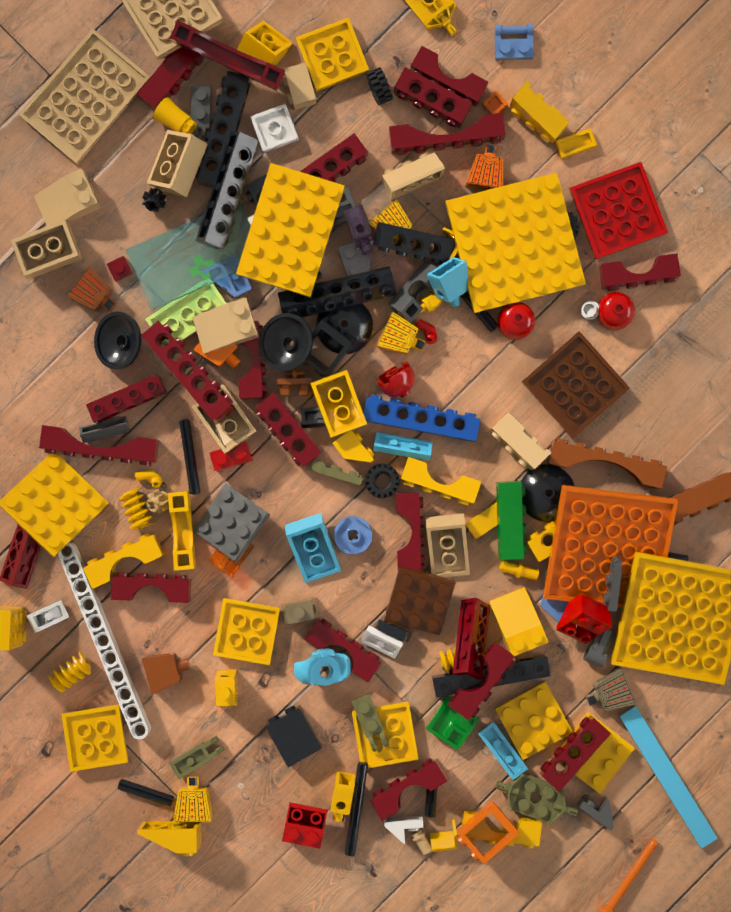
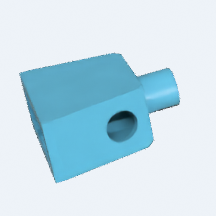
(450, 281)

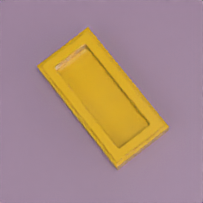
(575, 143)

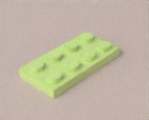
(179, 312)

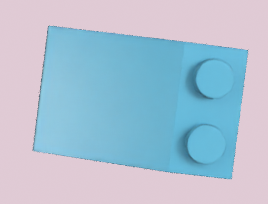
(312, 547)

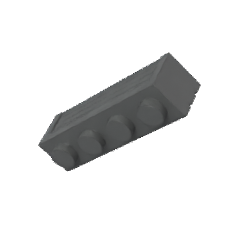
(104, 429)

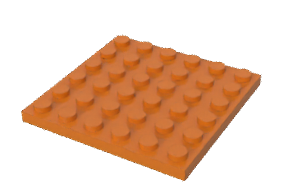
(594, 529)

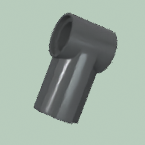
(597, 651)

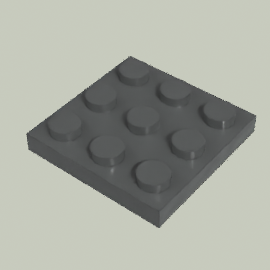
(231, 522)

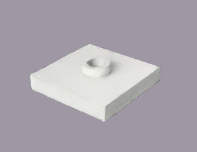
(274, 128)

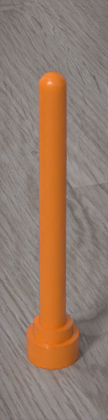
(629, 878)

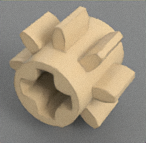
(157, 501)

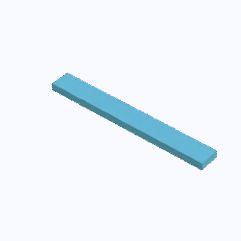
(668, 777)

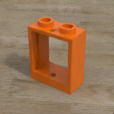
(490, 807)

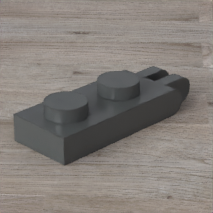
(201, 109)
(612, 582)

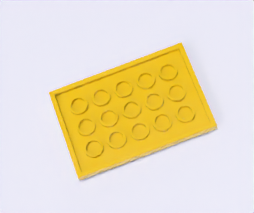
(290, 230)

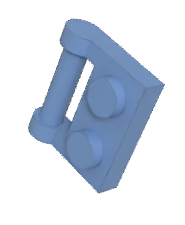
(513, 48)

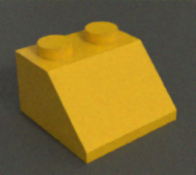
(265, 43)

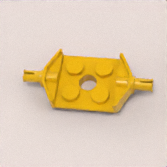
(434, 14)

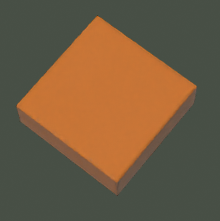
(494, 103)

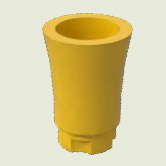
(173, 117)

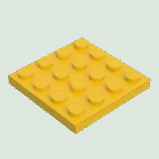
(53, 504)

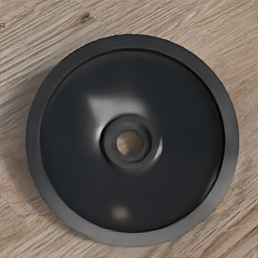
(359, 325)
(276, 339)
(117, 340)
(536, 483)

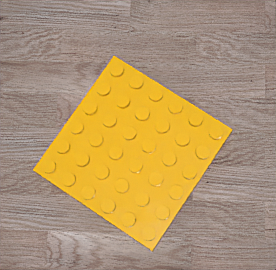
(515, 242)
(676, 619)

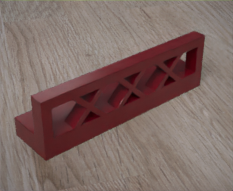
(25, 561)
(469, 636)

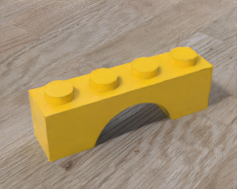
(464, 489)
(183, 535)
(101, 571)
(528, 828)

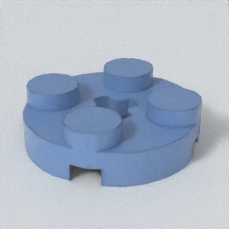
(342, 537)

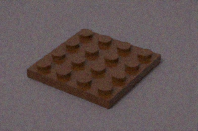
(575, 385)

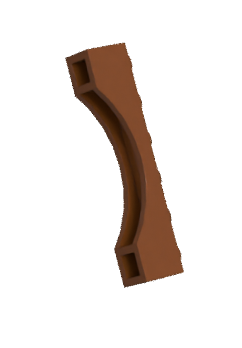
(646, 473)

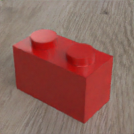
(238, 455)

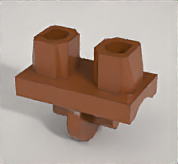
(303, 383)

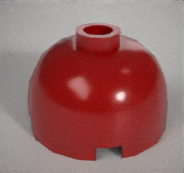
(616, 311)
(516, 321)
(397, 381)

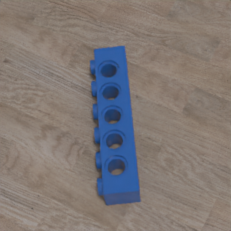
(469, 432)

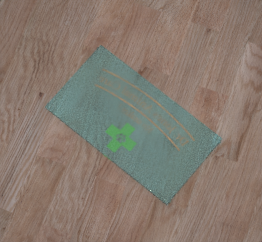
(179, 265)

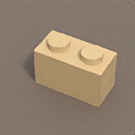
(299, 85)

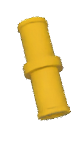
(519, 570)

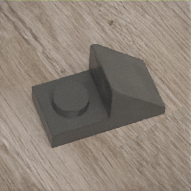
(601, 814)

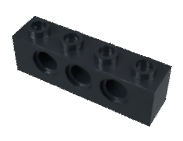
(385, 233)

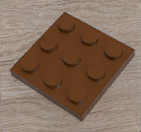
(419, 600)

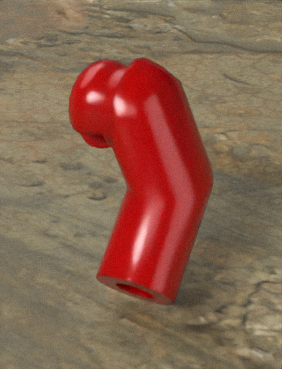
(429, 331)

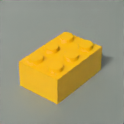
(12, 627)

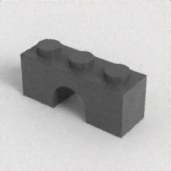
(406, 300)

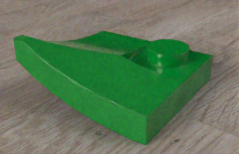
(450, 725)

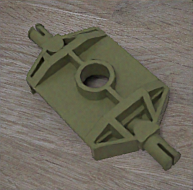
(549, 806)

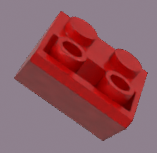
(584, 619)
(304, 825)

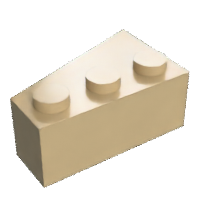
(519, 442)

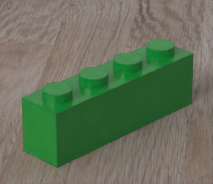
(510, 520)

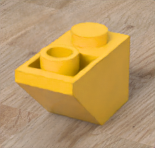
(351, 448)

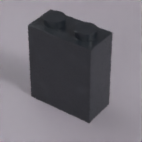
(293, 735)

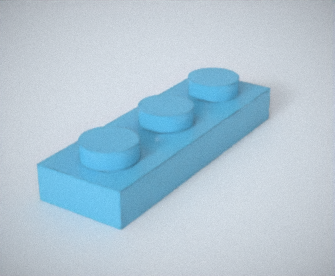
(402, 446)
(502, 750)

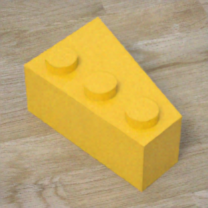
(538, 114)

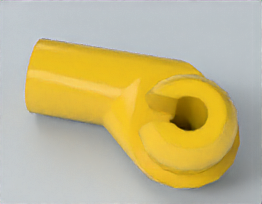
(149, 475)

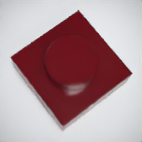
(119, 268)

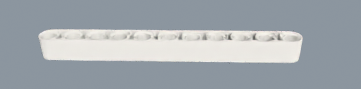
(104, 650)

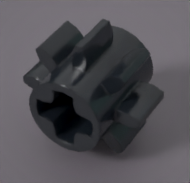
(154, 199)

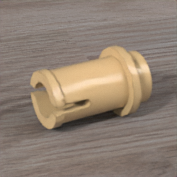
(421, 840)

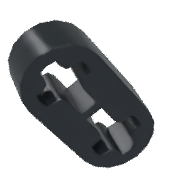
(393, 630)

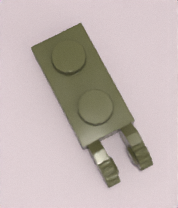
(336, 472)
(369, 720)
(195, 758)

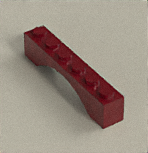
(214, 50)
(407, 138)
(59, 439)

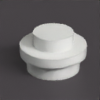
(590, 310)

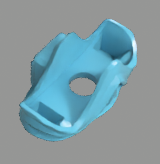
(309, 670)

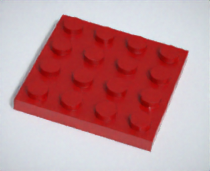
(618, 210)

